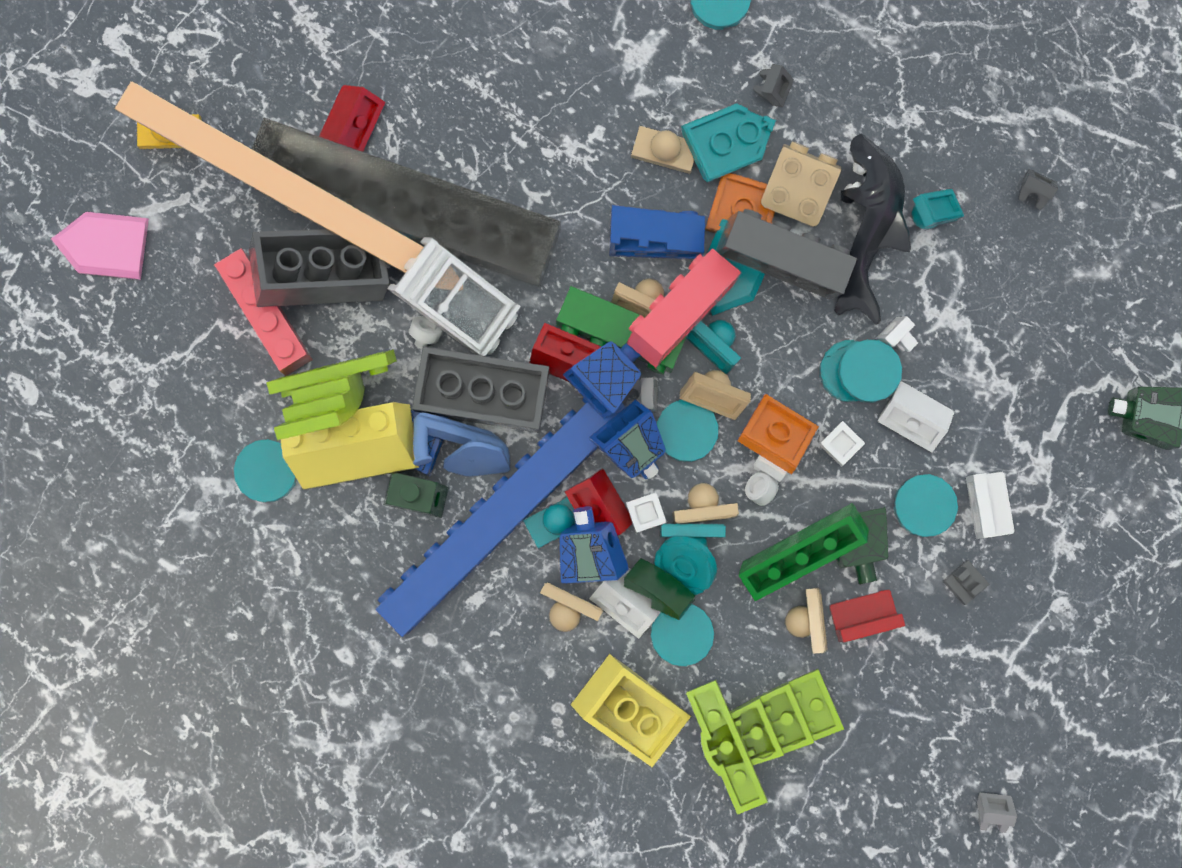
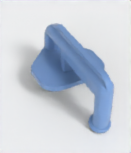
(481, 449)

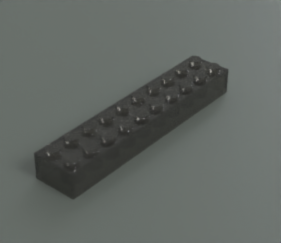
(418, 204)

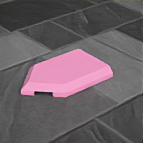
(105, 244)

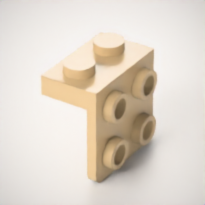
(801, 184)

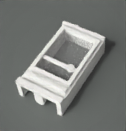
(456, 298)

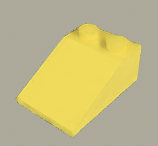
(630, 711)

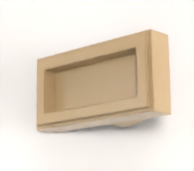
(662, 149)
(640, 298)
(715, 394)
(703, 504)
(566, 612)
(805, 621)

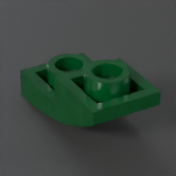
(666, 592)

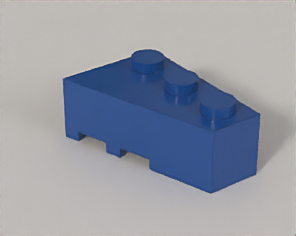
(656, 233)

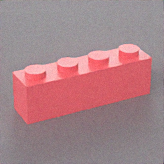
(683, 307)
(268, 322)

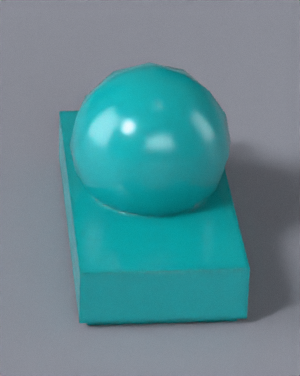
(936, 209)
(716, 343)
(550, 522)
(694, 531)

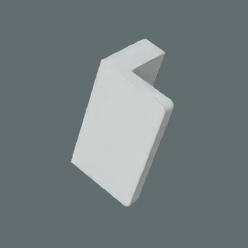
(916, 417)
(990, 505)
(625, 605)

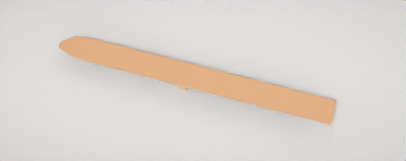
(267, 176)

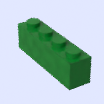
(604, 322)
(804, 552)

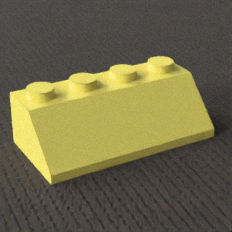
(365, 446)

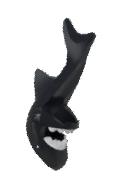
(881, 226)

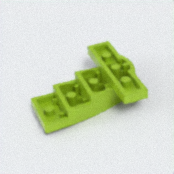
(325, 394)
(760, 730)

